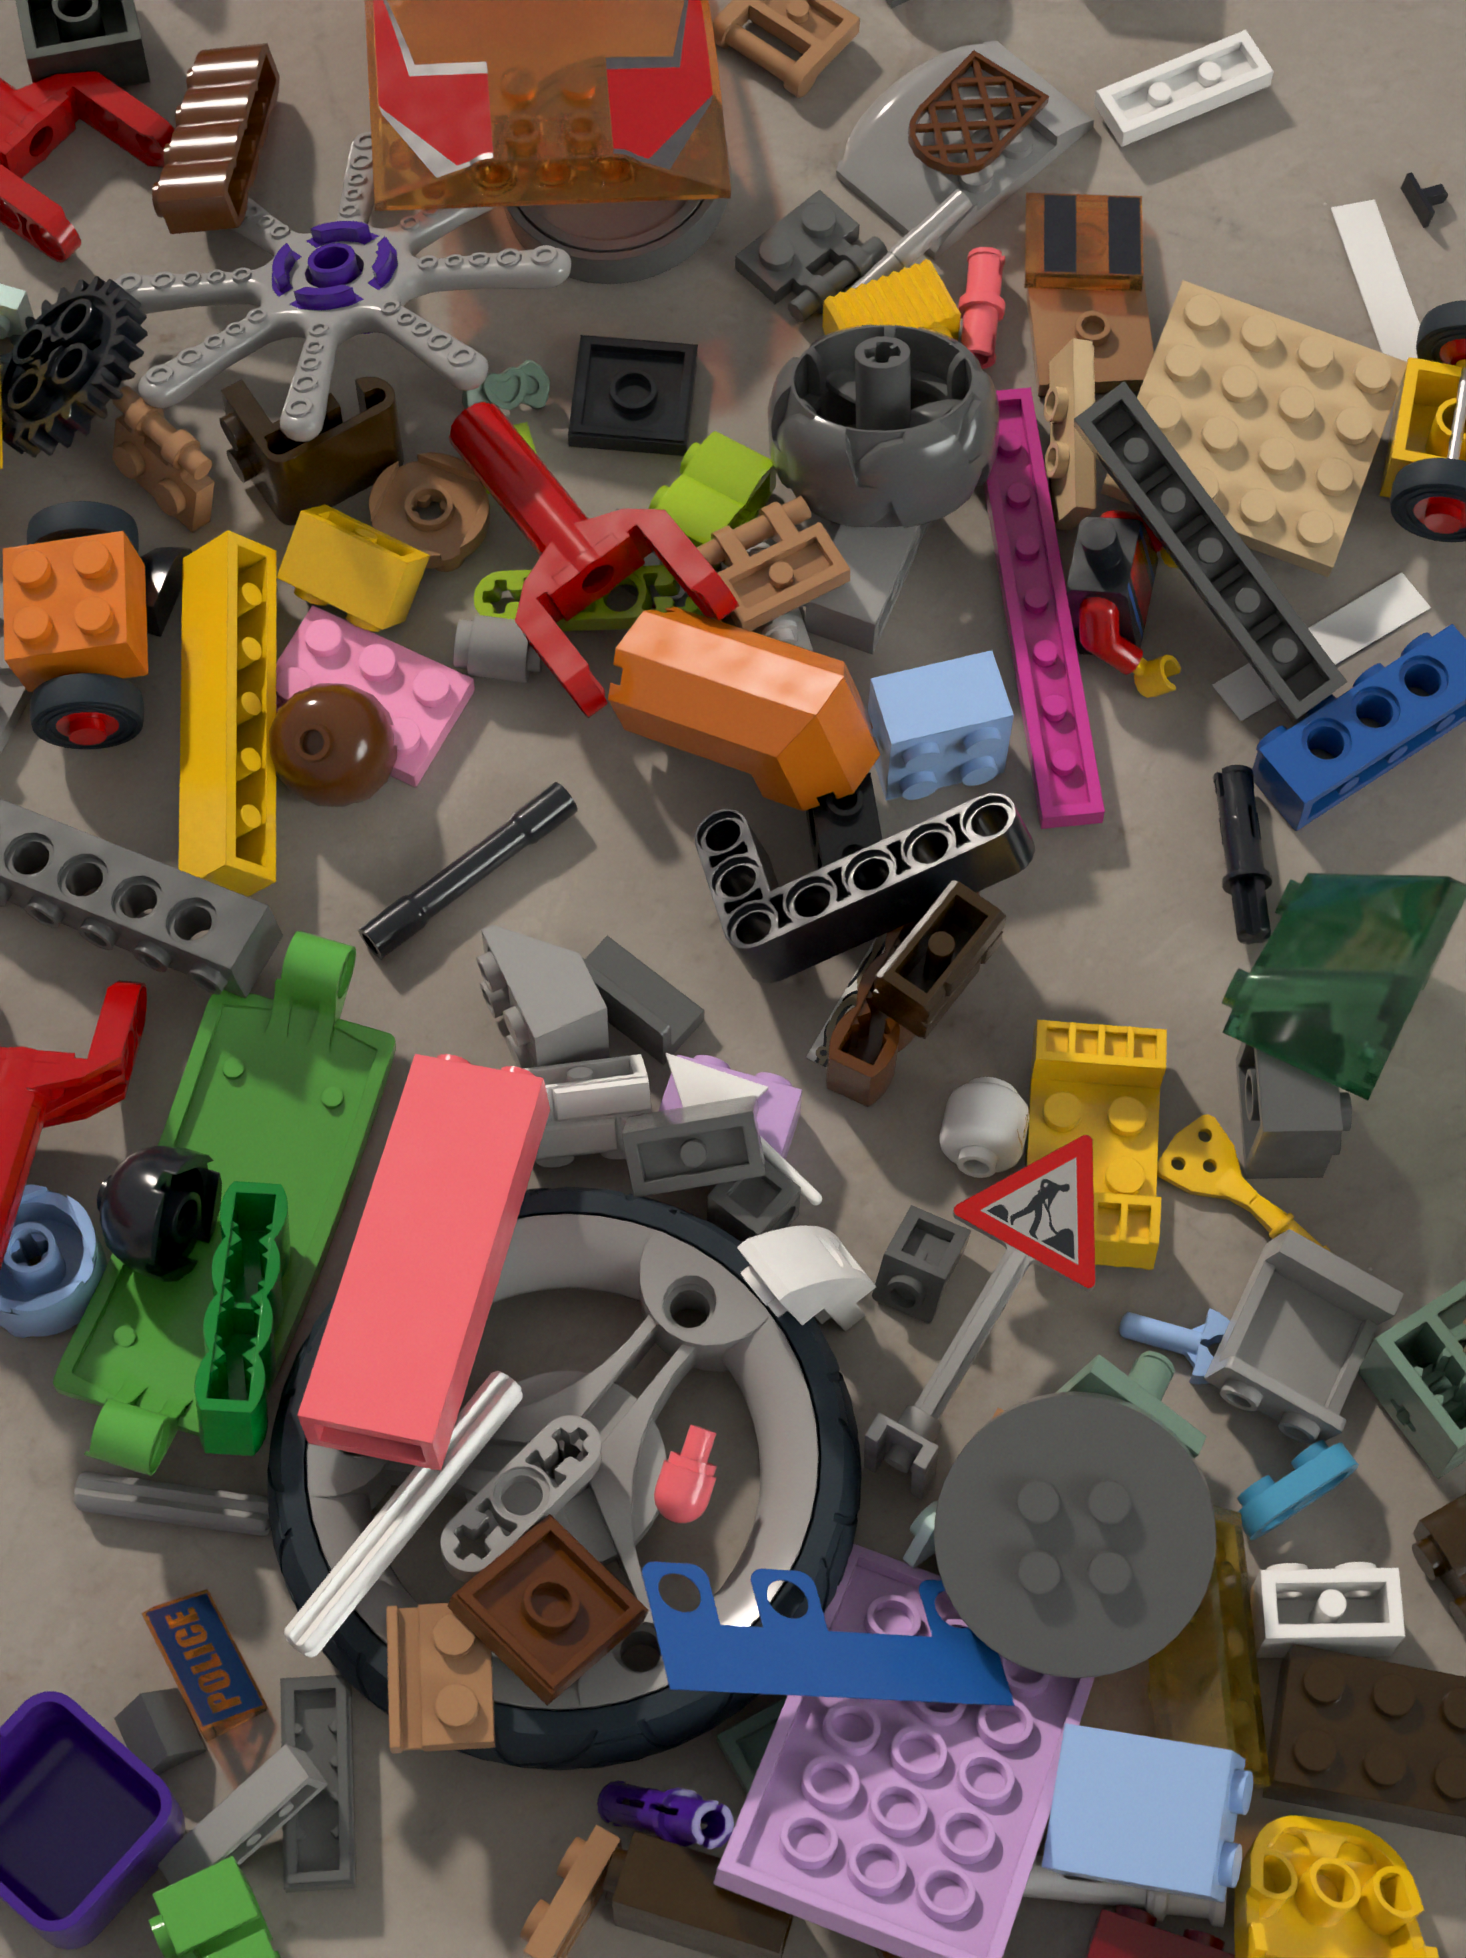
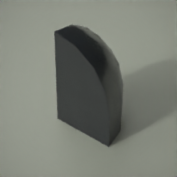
(163, 584)

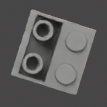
(544, 999)

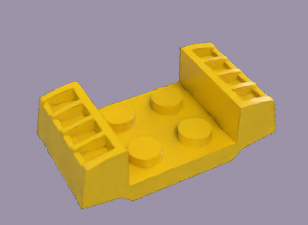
(1105, 1087)

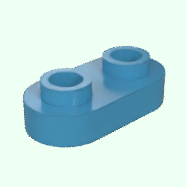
(1315, 1474)

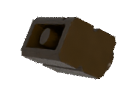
(938, 959)

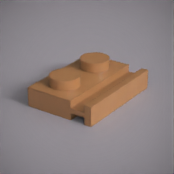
(437, 1682)
(556, 1926)

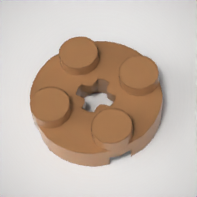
(418, 483)

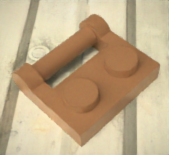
(810, 26)

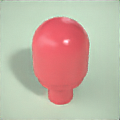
(687, 1478)

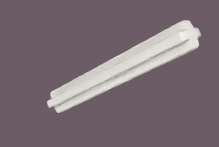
(401, 1518)

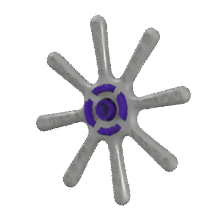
(331, 288)

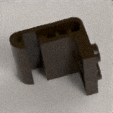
(314, 472)

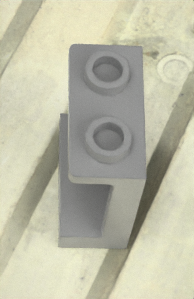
(1300, 1337)

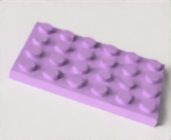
(903, 1813)

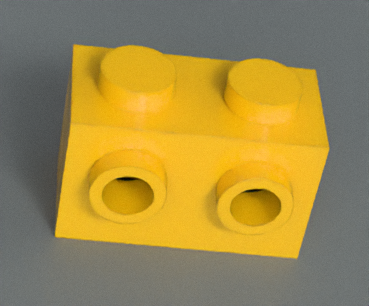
(352, 568)

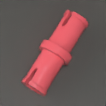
(981, 304)

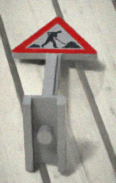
(1040, 1219)

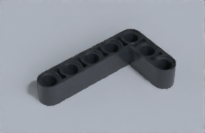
(859, 896)

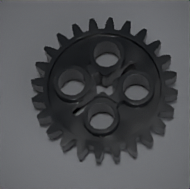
(69, 365)

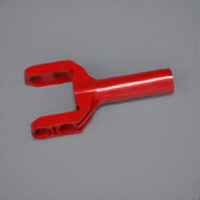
(41, 118)
(577, 554)
(58, 1089)

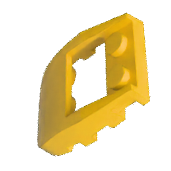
(1325, 1894)

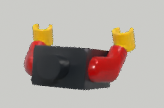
(1112, 594)

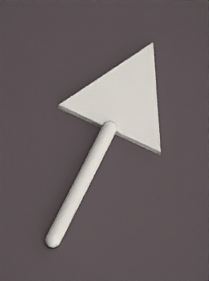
(702, 1085)

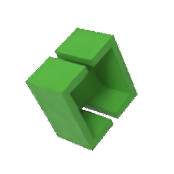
(211, 1916)

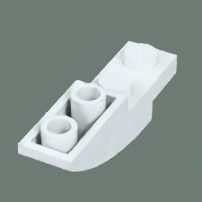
(806, 1274)

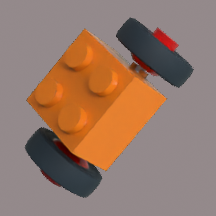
(78, 623)

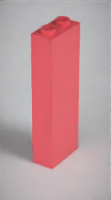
(426, 1262)

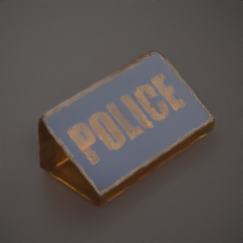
(205, 1663)

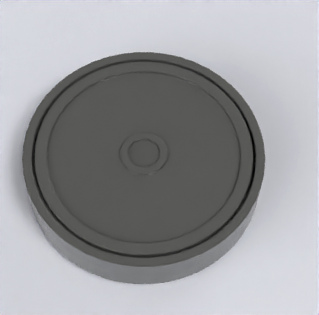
(619, 238)
(1075, 1534)

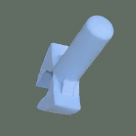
(1181, 1340)

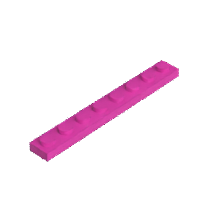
(1040, 622)

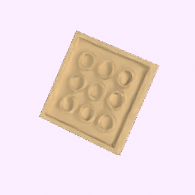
(1269, 420)

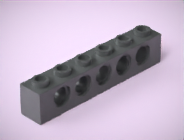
(1208, 551)
(226, 958)

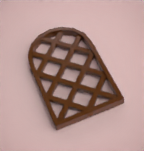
(999, 77)

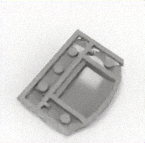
(905, 191)

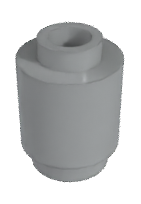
(494, 649)

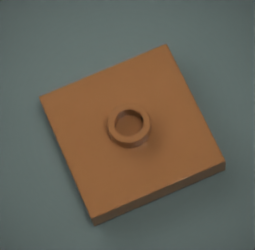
(1110, 319)

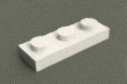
(1183, 88)

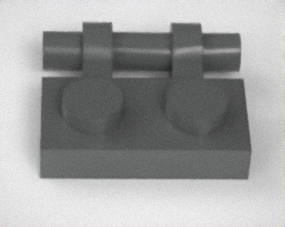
(800, 246)

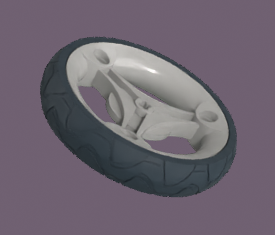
(801, 1422)

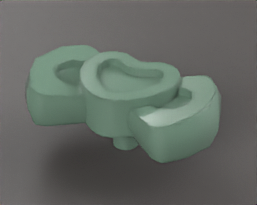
(514, 386)

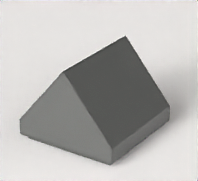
(160, 1730)

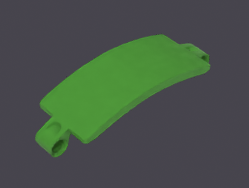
(273, 1099)

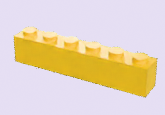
(228, 714)

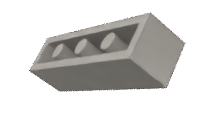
(247, 1815)

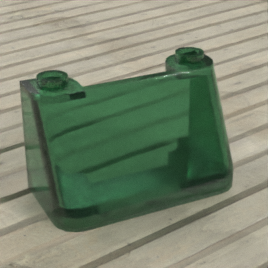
(1343, 972)

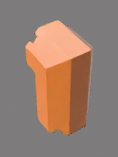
(745, 704)

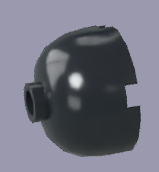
(159, 1209)

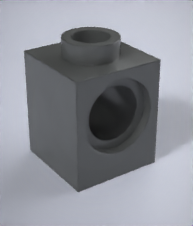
(754, 1204)

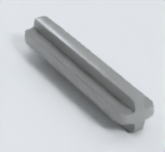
(172, 1503)

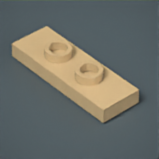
(1068, 457)

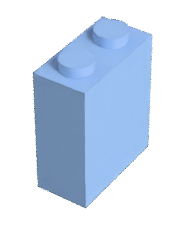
(1147, 1813)

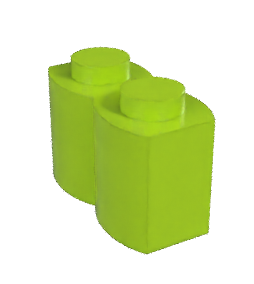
(717, 488)

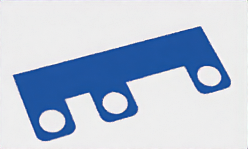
(808, 1659)

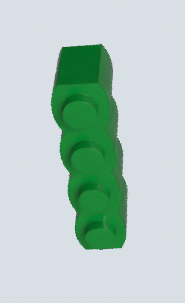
(243, 1319)

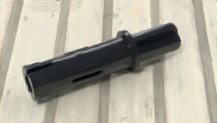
(1243, 853)

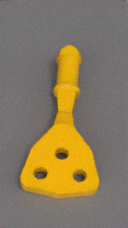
(1226, 1180)

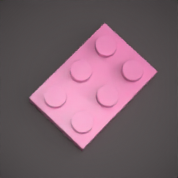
(414, 689)

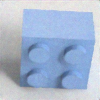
(940, 725)

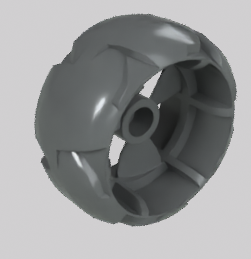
(919, 418)

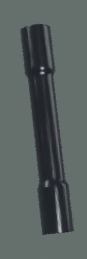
(413, 911)

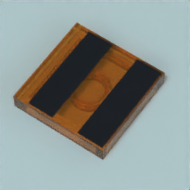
(1083, 242)

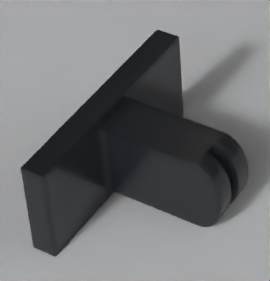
(1423, 199)

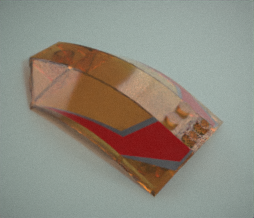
(543, 102)

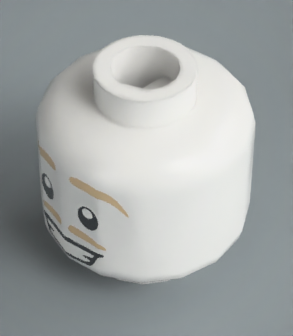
(984, 1127)

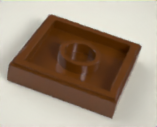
(548, 1609)

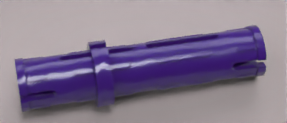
(668, 1814)

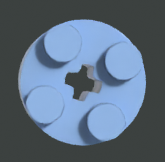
(59, 1288)

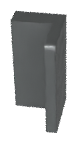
(642, 1001)
(693, 1146)

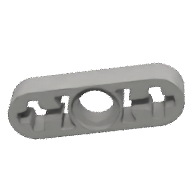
(543, 1449)

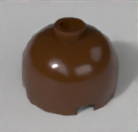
(333, 744)

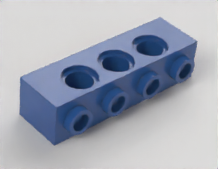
(1309, 786)

